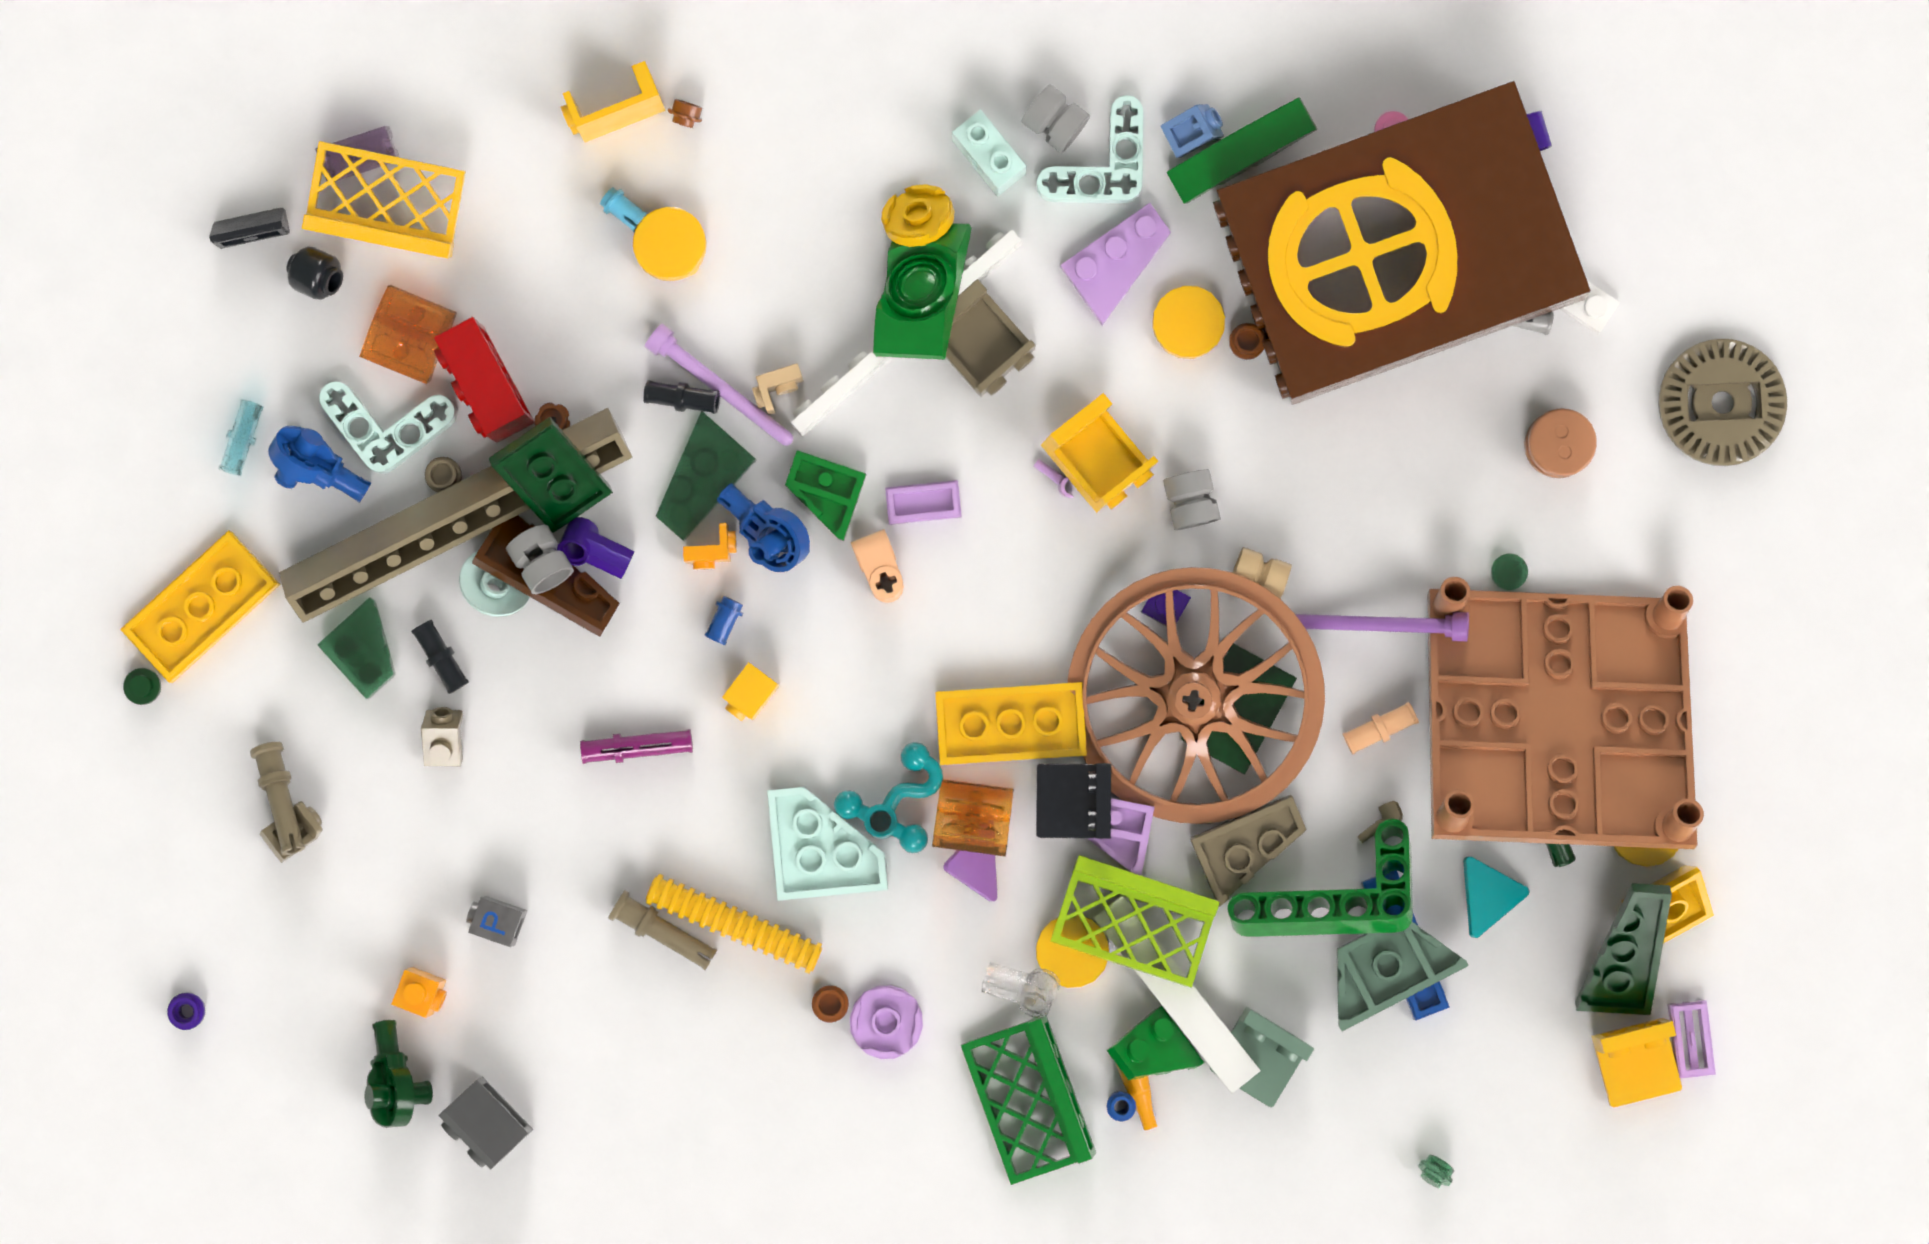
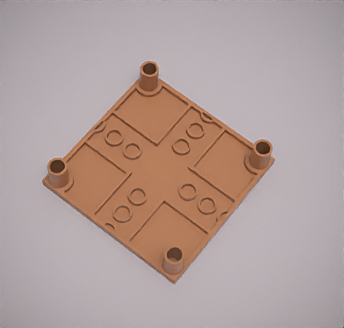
(1562, 719)

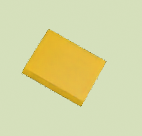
(1688, 900)

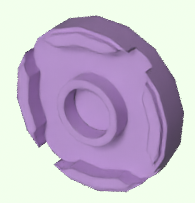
(886, 1022)

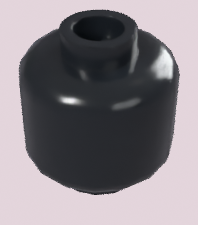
(314, 273)

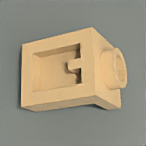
(780, 380)

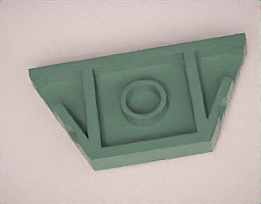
(1388, 968)

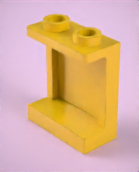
(1098, 455)

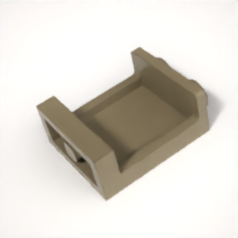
(985, 342)

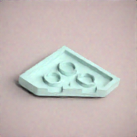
(819, 850)

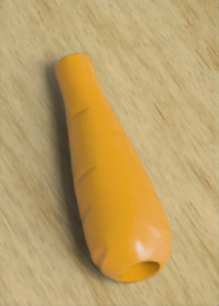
(1141, 1093)

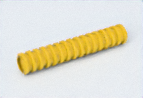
(733, 923)

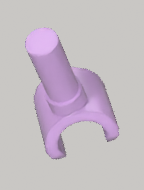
(1056, 477)

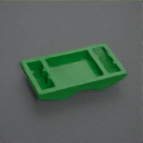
(921, 297)

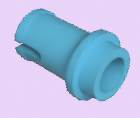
(622, 208)

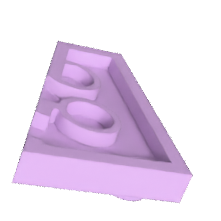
(1115, 260)

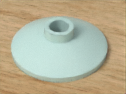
(475, 590)

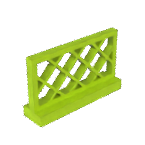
(1146, 891)

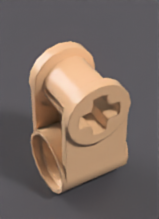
(876, 561)

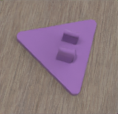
(974, 871)

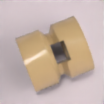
(1269, 574)

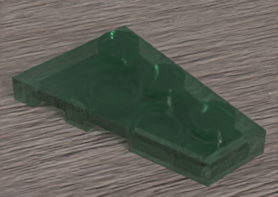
(704, 471)

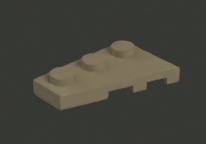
(1243, 845)

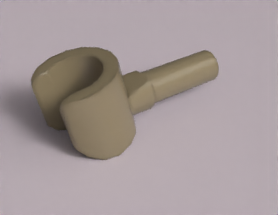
(1388, 811)

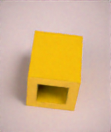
(749, 693)

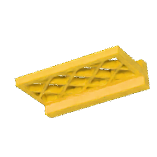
(377, 231)

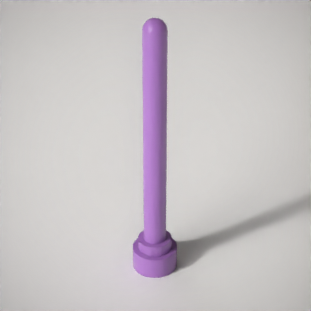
(1453, 625)

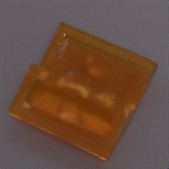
(405, 333)
(973, 817)

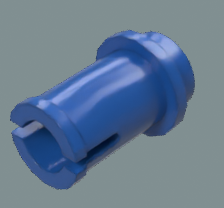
(724, 620)
(1127, 1112)

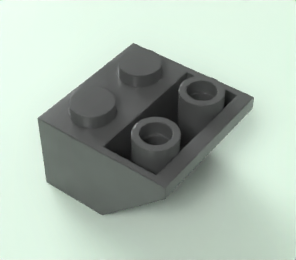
(484, 1123)

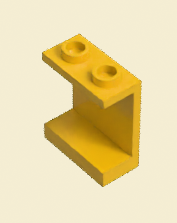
(616, 115)

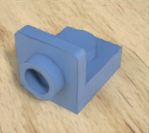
(1193, 129)

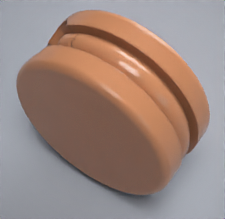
(1560, 443)

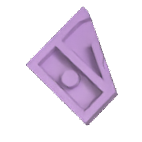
(1129, 834)

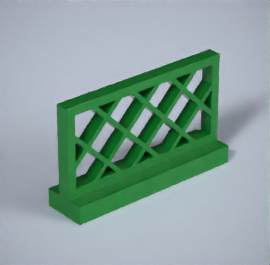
(1059, 1090)

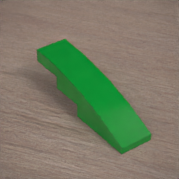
(1242, 150)

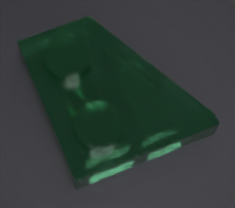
(361, 649)

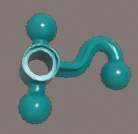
(911, 837)

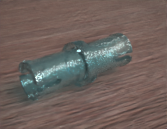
(241, 437)

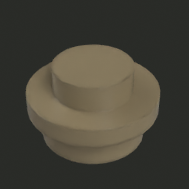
(442, 473)

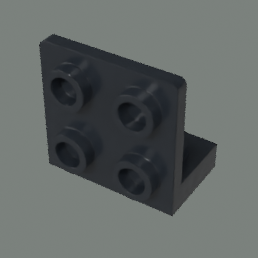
(1073, 801)

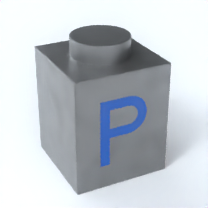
(496, 920)

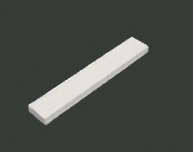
(1184, 1004)

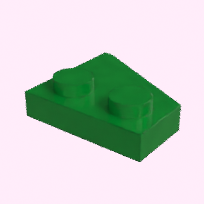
(1154, 1048)

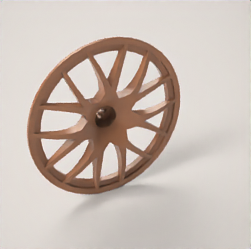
(1215, 686)

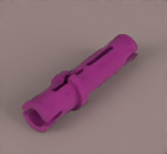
(592, 750)

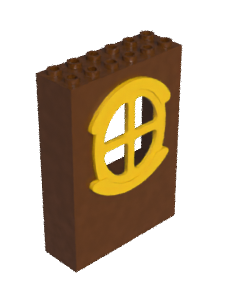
(1478, 209)

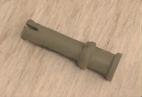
(275, 782)
(645, 921)

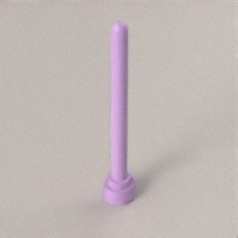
(664, 343)

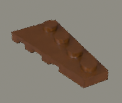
(576, 598)

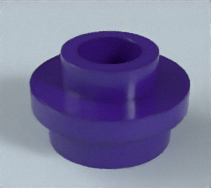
(175, 1014)

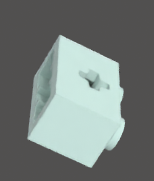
(989, 153)

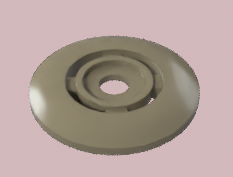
(1727, 368)

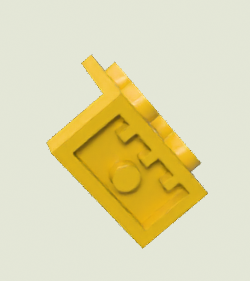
(1637, 1062)

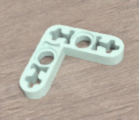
(1117, 167)
(376, 436)

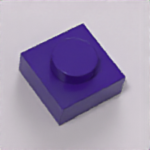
(1156, 606)

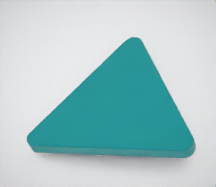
(1488, 895)

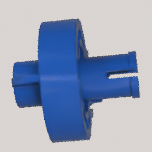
(311, 462)
(768, 531)

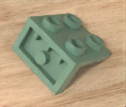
(1273, 1051)

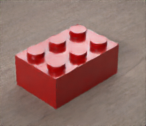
(482, 381)

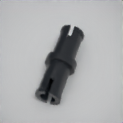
(681, 397)
(440, 656)

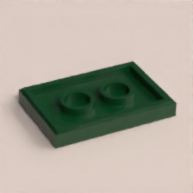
(550, 475)
(1257, 707)

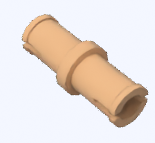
(1380, 728)

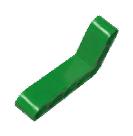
(1338, 902)

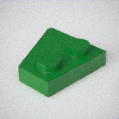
(826, 490)

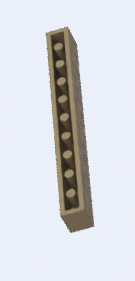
(430, 527)

